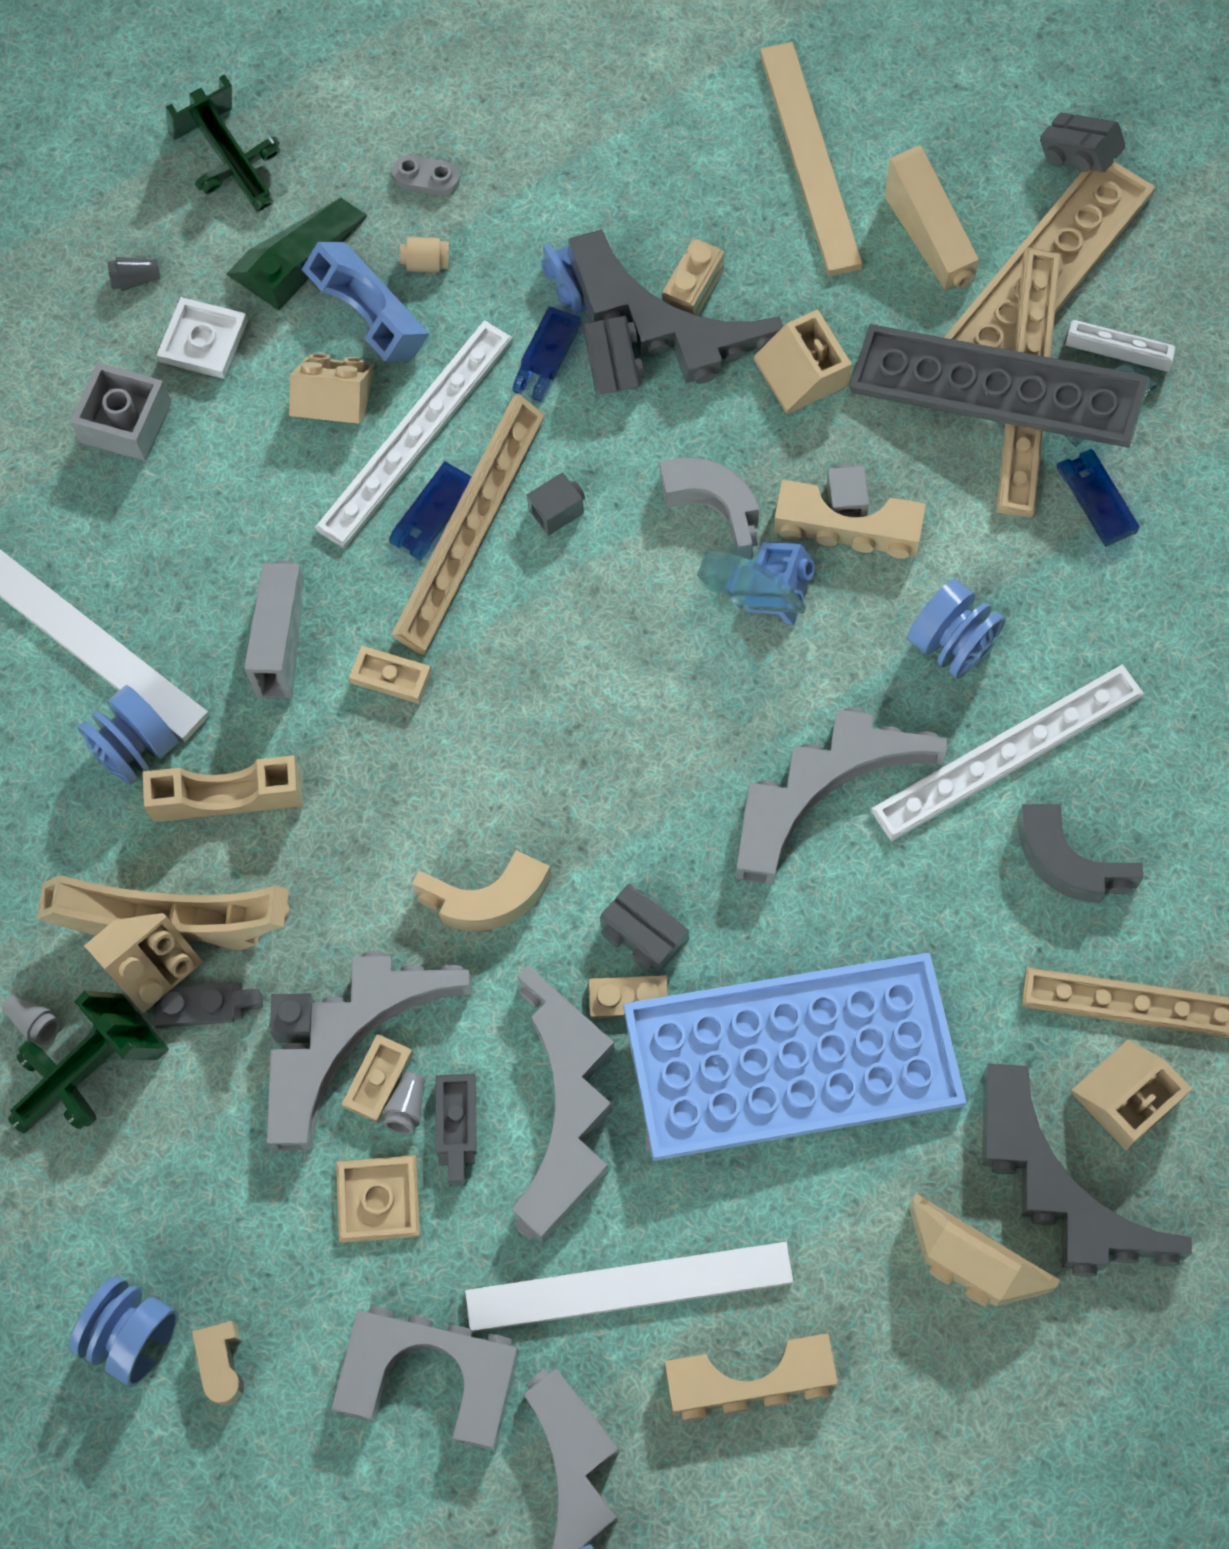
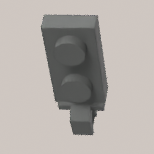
(205, 1004)
(456, 1124)

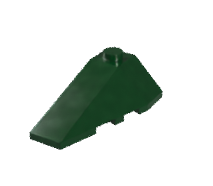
(275, 265)

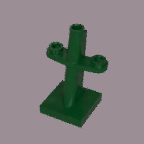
(205, 114)
(115, 1029)

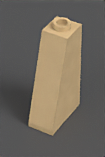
(929, 218)

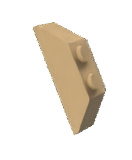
(974, 1259)

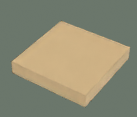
(378, 1199)

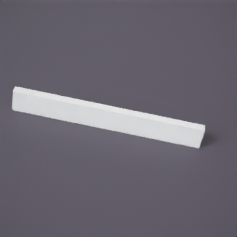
(413, 434)
(97, 648)
(1006, 752)
(628, 1287)

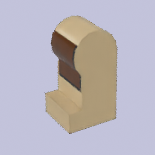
(216, 1362)

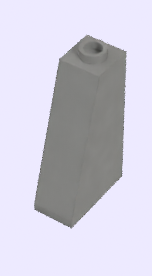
(275, 630)

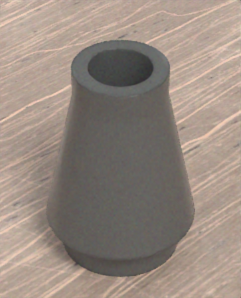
(132, 272)

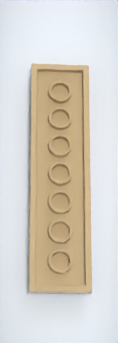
(1078, 227)

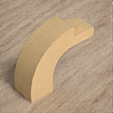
(491, 906)

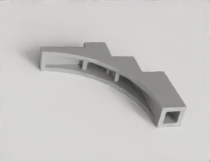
(855, 750)
(337, 1026)

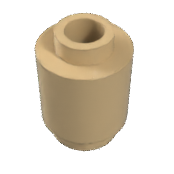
(425, 254)

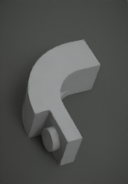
(716, 486)

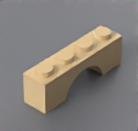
(891, 529)
(188, 795)
(803, 1369)

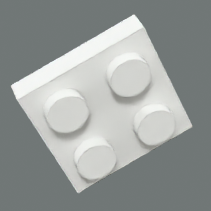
(202, 338)

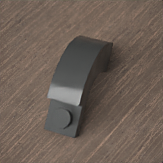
(1061, 866)

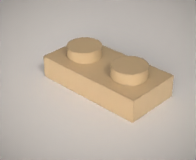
(390, 674)
(610, 994)
(377, 1078)

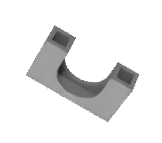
(382, 1341)

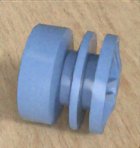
(961, 633)
(127, 735)
(117, 1328)

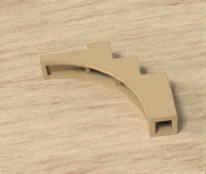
(220, 920)

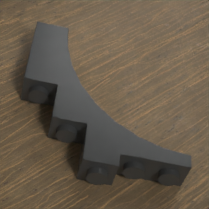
(696, 340)
(1048, 1191)

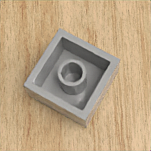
(121, 411)

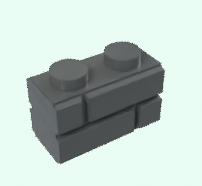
(1082, 142)
(612, 354)
(643, 929)

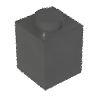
(556, 503)
(291, 1017)

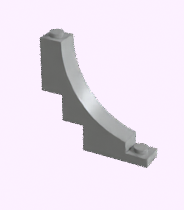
(575, 1054)
(578, 1451)

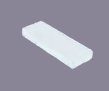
(1120, 345)

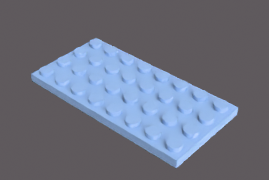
(792, 1056)

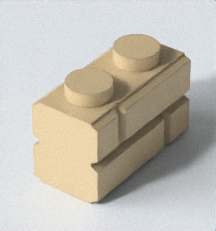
(694, 277)

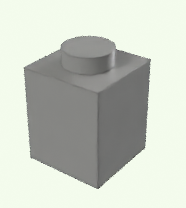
(848, 490)

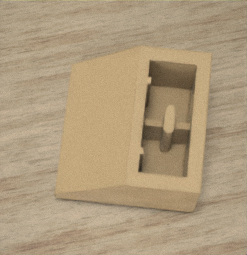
(804, 362)
(330, 388)
(144, 957)
(1131, 1092)

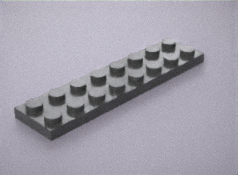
(1000, 385)

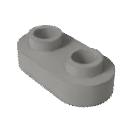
(424, 175)

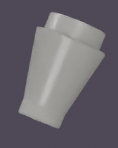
(32, 1020)
(404, 1107)

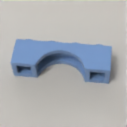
(341, 273)

